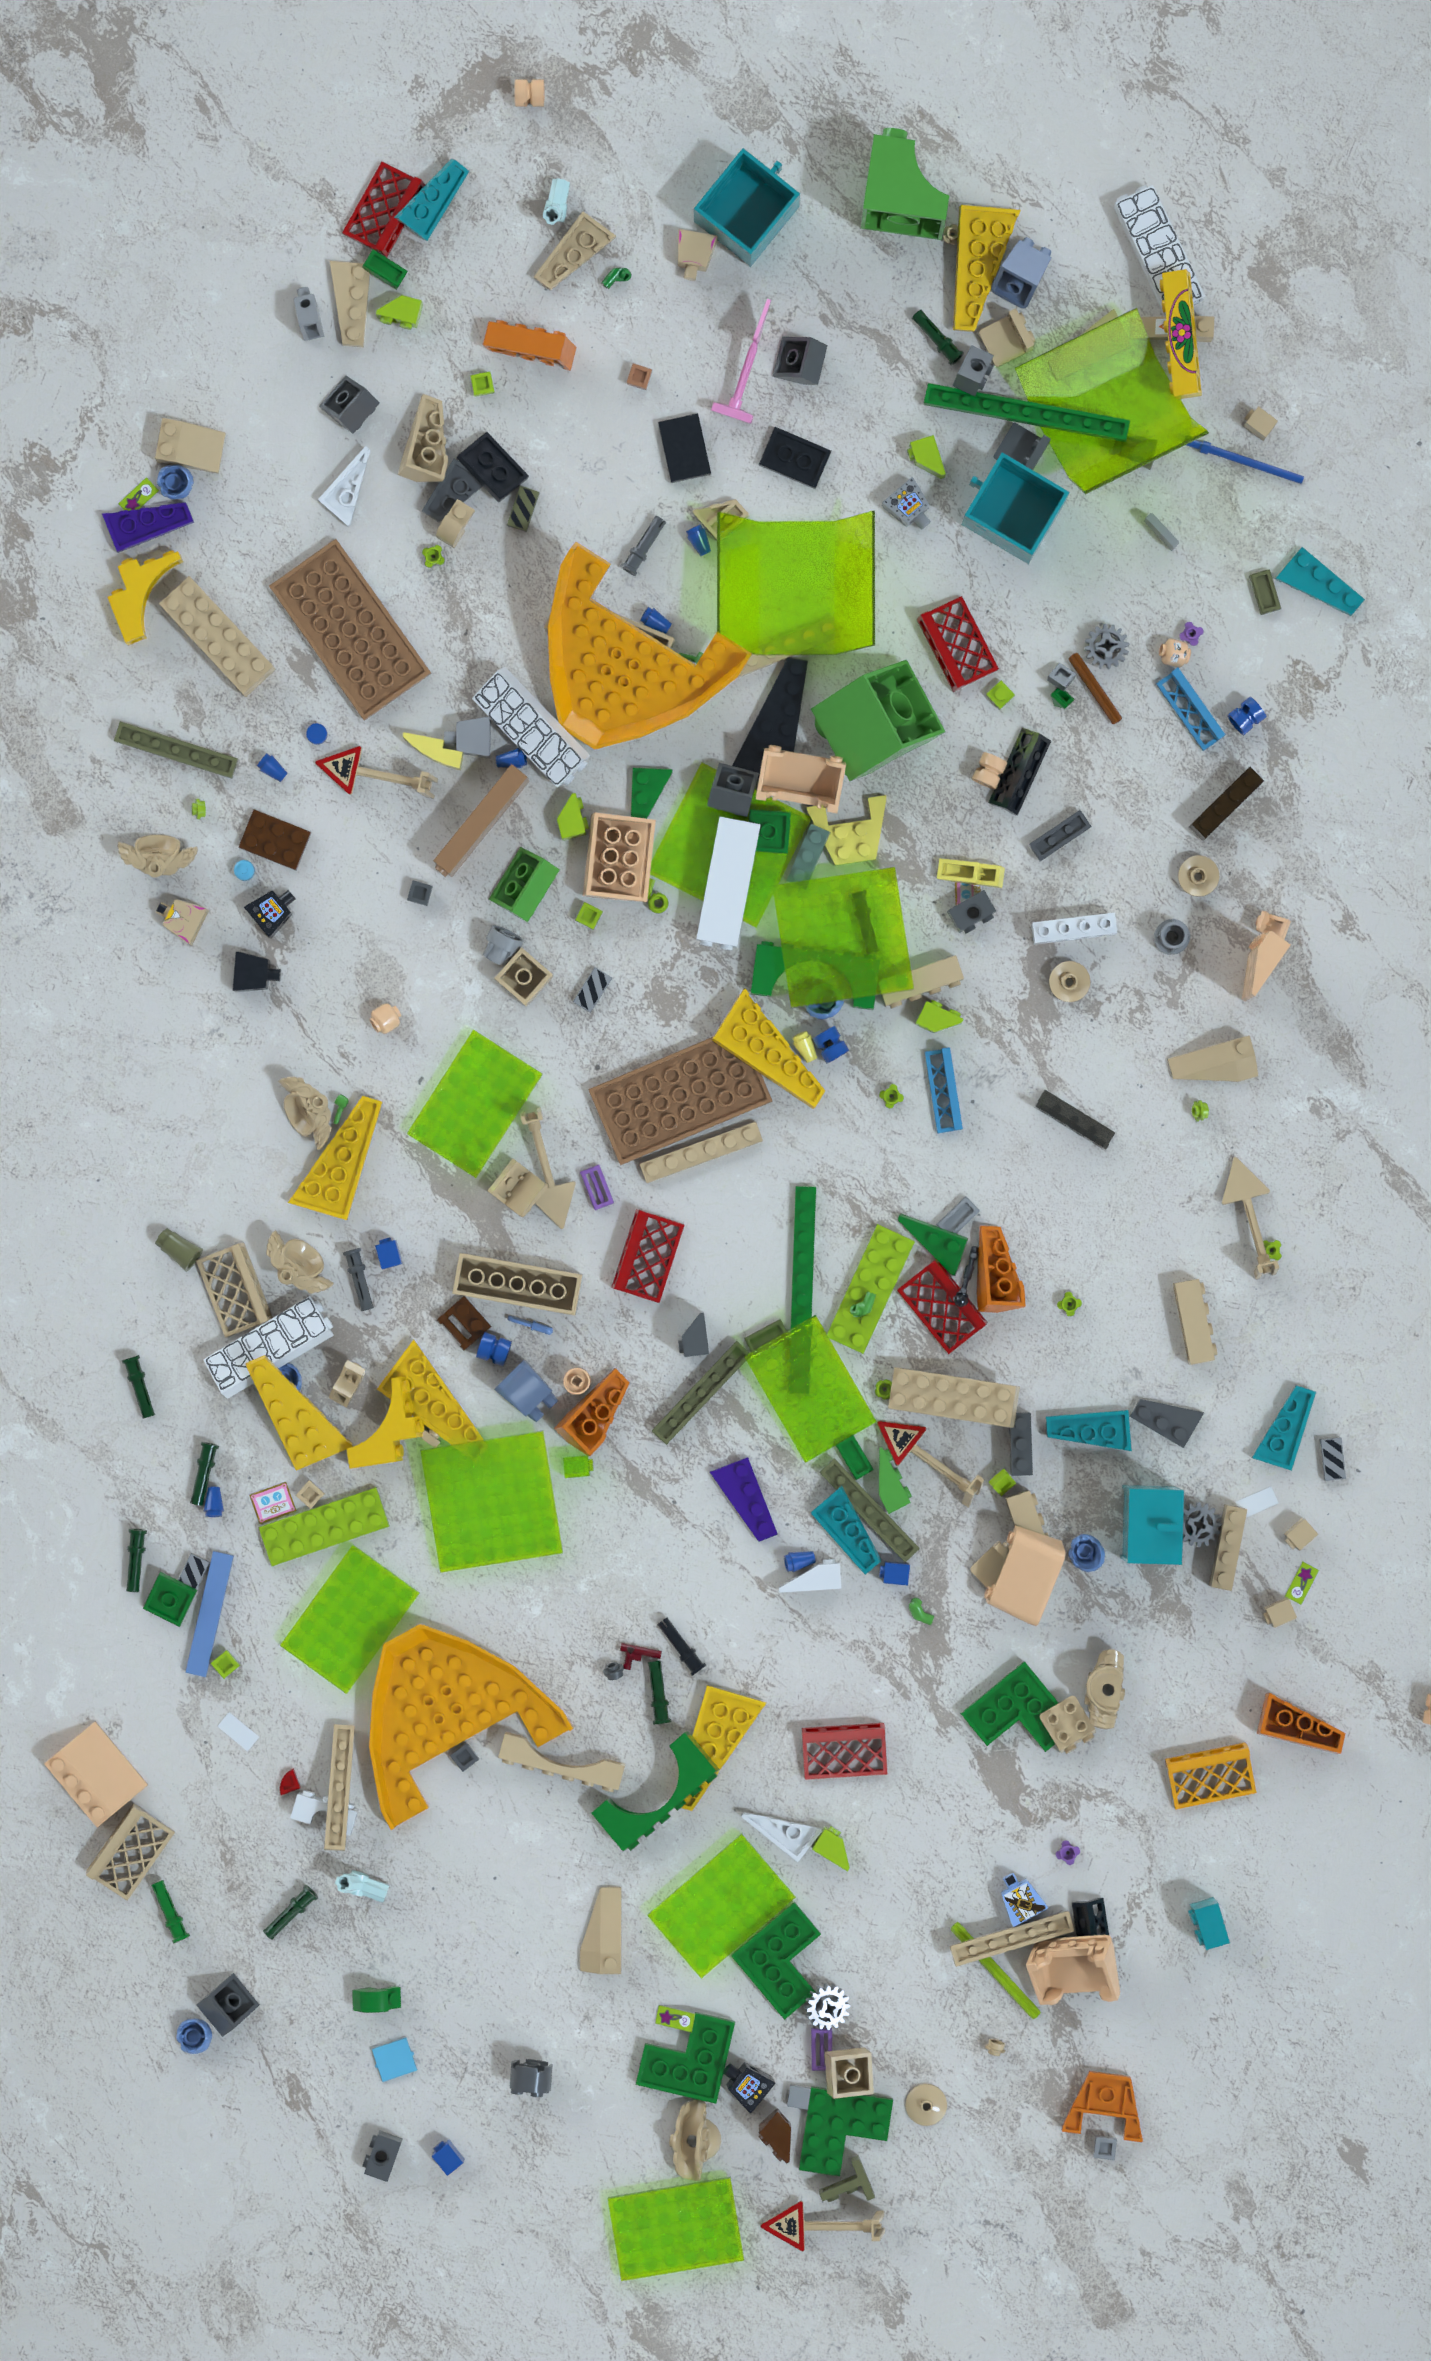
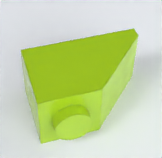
(927, 456)
(831, 1846)

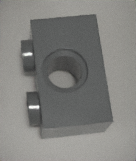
(973, 370)
(959, 912)
(382, 2168)

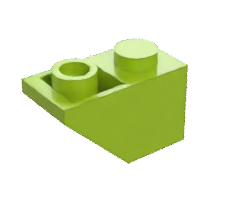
(402, 311)
(570, 819)
(937, 1019)

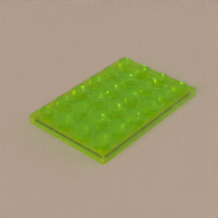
(474, 1103)
(810, 1388)
(349, 1619)
(721, 1905)
(675, 2228)

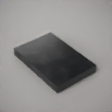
(684, 448)
(795, 458)
(492, 467)

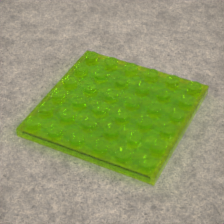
(689, 843)
(842, 937)
(491, 1501)

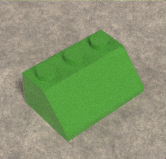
(524, 884)

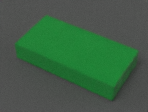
(384, 269)
(854, 1457)

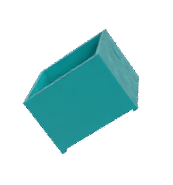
(747, 206)
(1014, 507)
(1153, 1524)

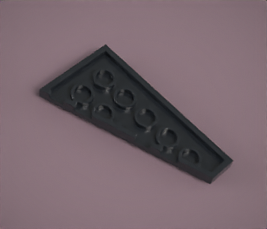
(777, 718)

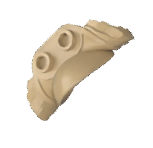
(157, 855)
(307, 1109)
(297, 1264)
(1106, 1671)
(693, 2121)

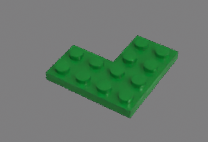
(1012, 1699)
(768, 1957)
(692, 2072)
(833, 2119)

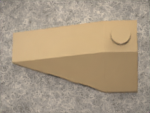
(425, 452)
(1222, 1062)
(603, 1938)

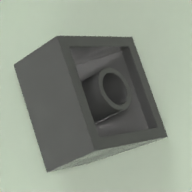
(800, 360)
(349, 404)
(732, 789)
(694, 1340)
(228, 2005)

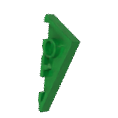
(646, 789)
(941, 1243)

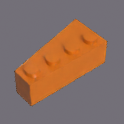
(530, 343)
(1293, 1725)

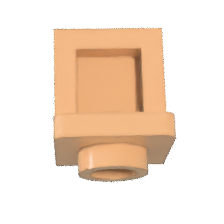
(1267, 922)

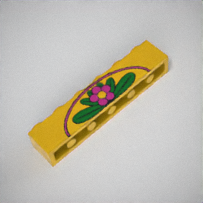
(1181, 334)

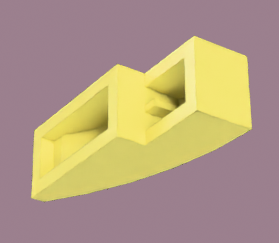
(434, 750)
(971, 873)

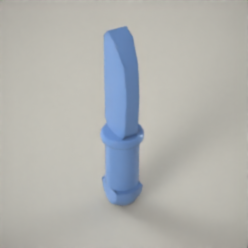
(534, 1325)

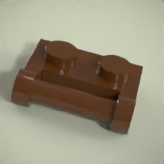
(469, 1318)

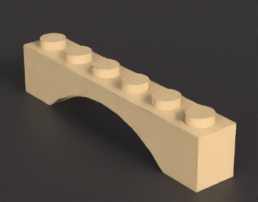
(519, 1750)

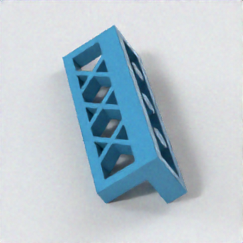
(1196, 703)
(951, 1089)

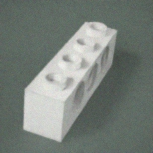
(1074, 928)

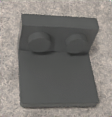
(1023, 446)

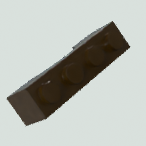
(1226, 803)

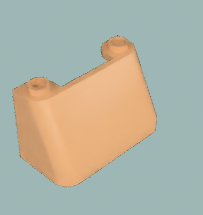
(801, 778)
(1027, 1575)
(1074, 1967)

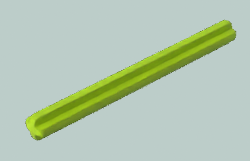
(996, 1971)

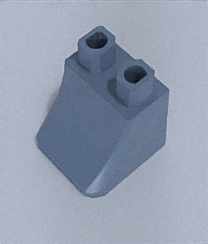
(1021, 273)
(526, 1391)

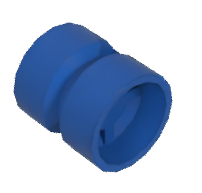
(1246, 716)
(834, 1051)
(493, 1349)

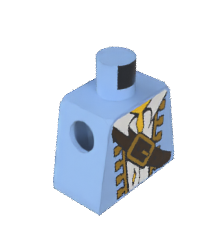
(1021, 1900)

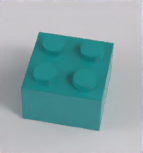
(1209, 1923)

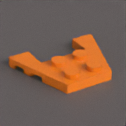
(1107, 2096)

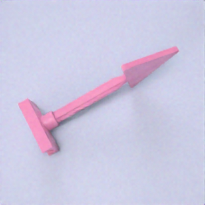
(733, 409)

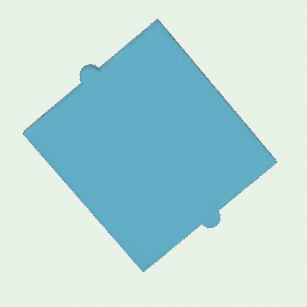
(394, 2059)

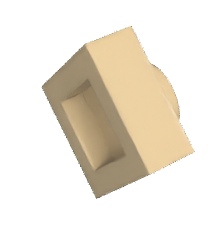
(431, 1438)
(310, 1494)

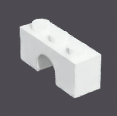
(307, 1805)

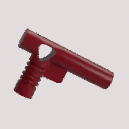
(637, 1654)

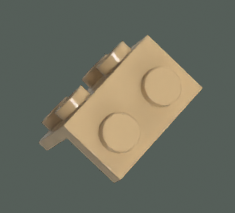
(1007, 338)
(517, 1188)
(990, 1564)
(1068, 1724)

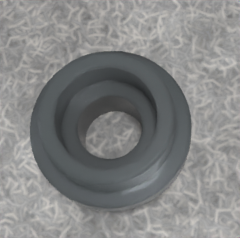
(613, 1671)

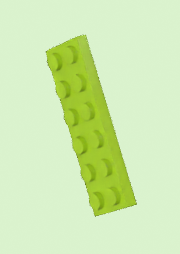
(875, 1274)
(324, 1526)

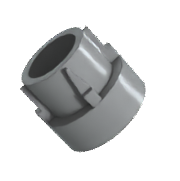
(1181, 931)
(502, 945)

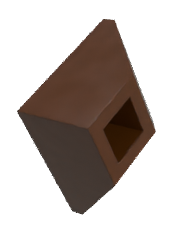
(777, 2132)

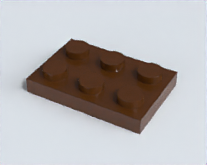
(274, 840)

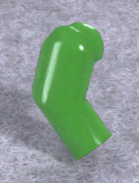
(918, 1613)

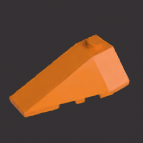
(996, 1276)
(589, 1420)

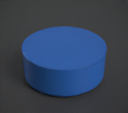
(316, 733)

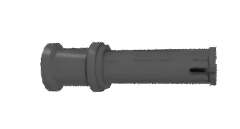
(638, 553)
(356, 1269)

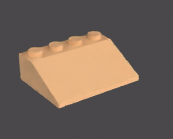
(619, 857)
(1262, 959)
(96, 1774)

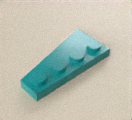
(431, 202)
(1315, 579)
(1099, 1429)
(1286, 1432)
(845, 1527)

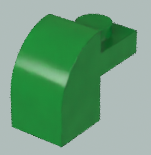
(376, 2000)

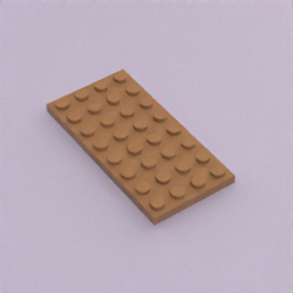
(350, 629)
(676, 1098)

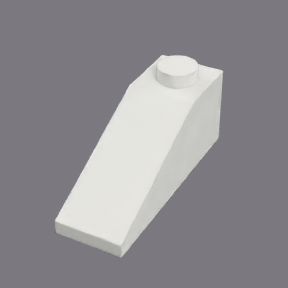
(820, 1577)

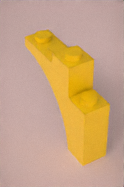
(139, 581)
(398, 1425)

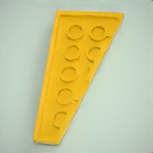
(980, 249)
(761, 1046)
(336, 1173)
(431, 1397)
(300, 1424)
(721, 1726)

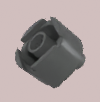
(530, 2077)

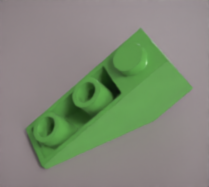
(890, 1489)

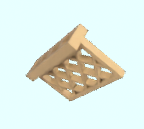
(248, 1279)
(115, 1841)

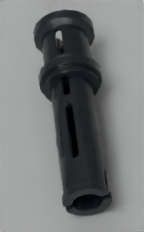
(687, 1655)

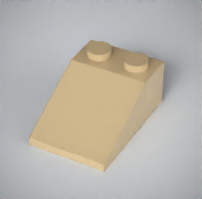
(189, 446)

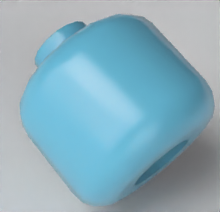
(244, 870)

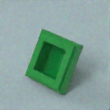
(1061, 699)

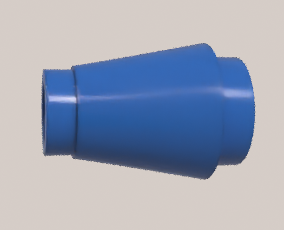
(699, 540)
(655, 620)
(515, 757)
(272, 767)
(213, 1503)
(797, 1560)

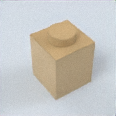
(1260, 423)
(1300, 1534)
(1279, 1613)

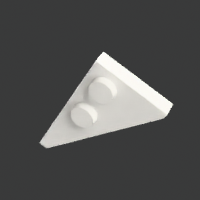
(344, 491)
(788, 1836)

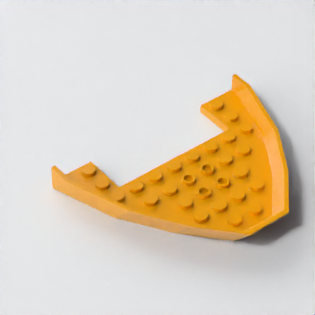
(612, 676)
(435, 1695)

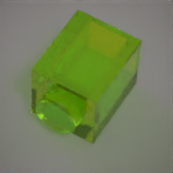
(577, 1466)

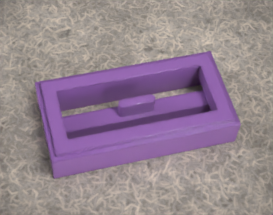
(603, 1203)
(813, 2047)

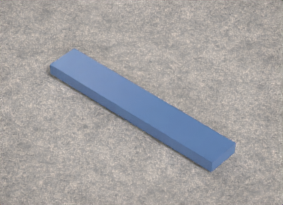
(209, 1614)

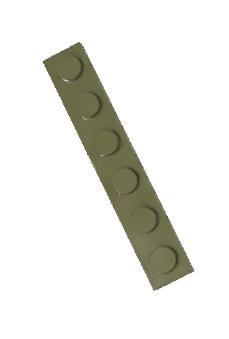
(176, 750)
(700, 1393)
(870, 1510)

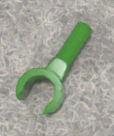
(691, 657)
(342, 1102)

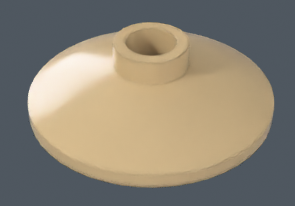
(1208, 871)
(1080, 979)
(926, 2094)

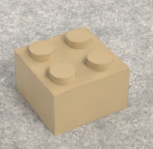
(524, 977)
(849, 2072)

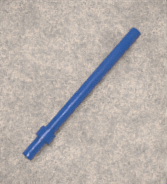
(1206, 447)

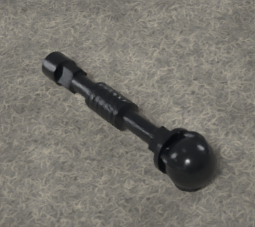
(961, 1297)

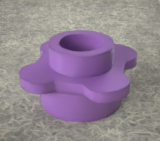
(1185, 635)
(1066, 1846)

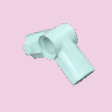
(556, 205)
(361, 1885)

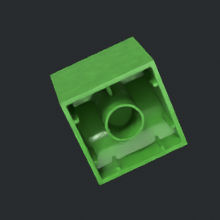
(898, 194)
(877, 719)

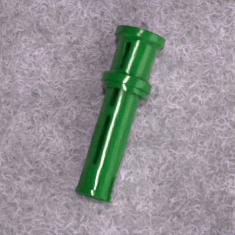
(174, 1921)

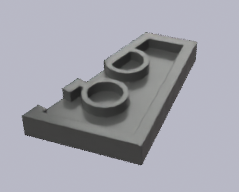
(456, 485)
(1167, 1420)

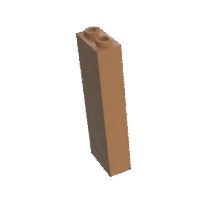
(481, 821)

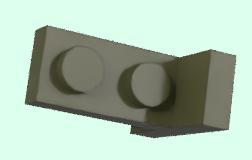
(849, 2184)

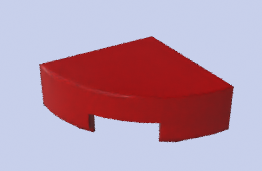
(289, 1782)

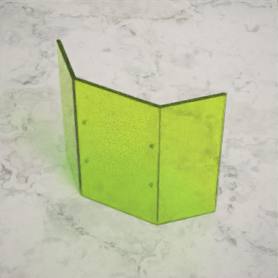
(1116, 376)
(796, 584)

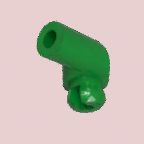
(616, 275)

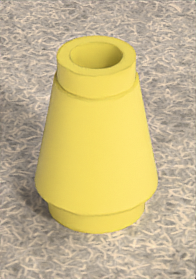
(804, 1044)

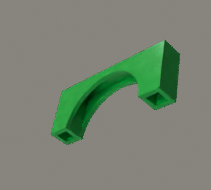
(770, 966)
(694, 1770)

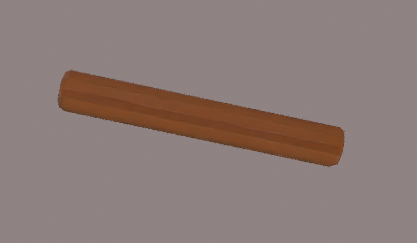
(1095, 688)

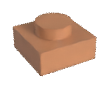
(639, 376)

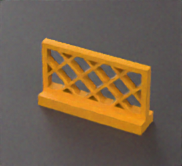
(1210, 1758)

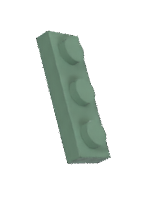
(809, 854)

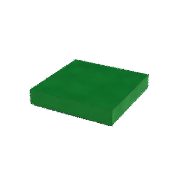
(773, 830)
(170, 1599)

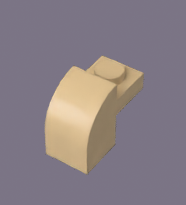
(454, 522)
(347, 1383)

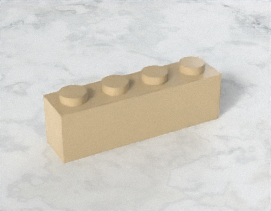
(928, 979)
(1194, 1321)
(1024, 1512)
(1228, 1547)

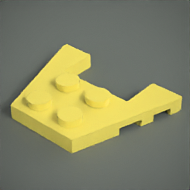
(853, 840)

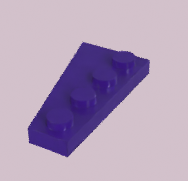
(145, 524)
(744, 1493)

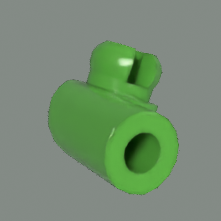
(864, 1307)

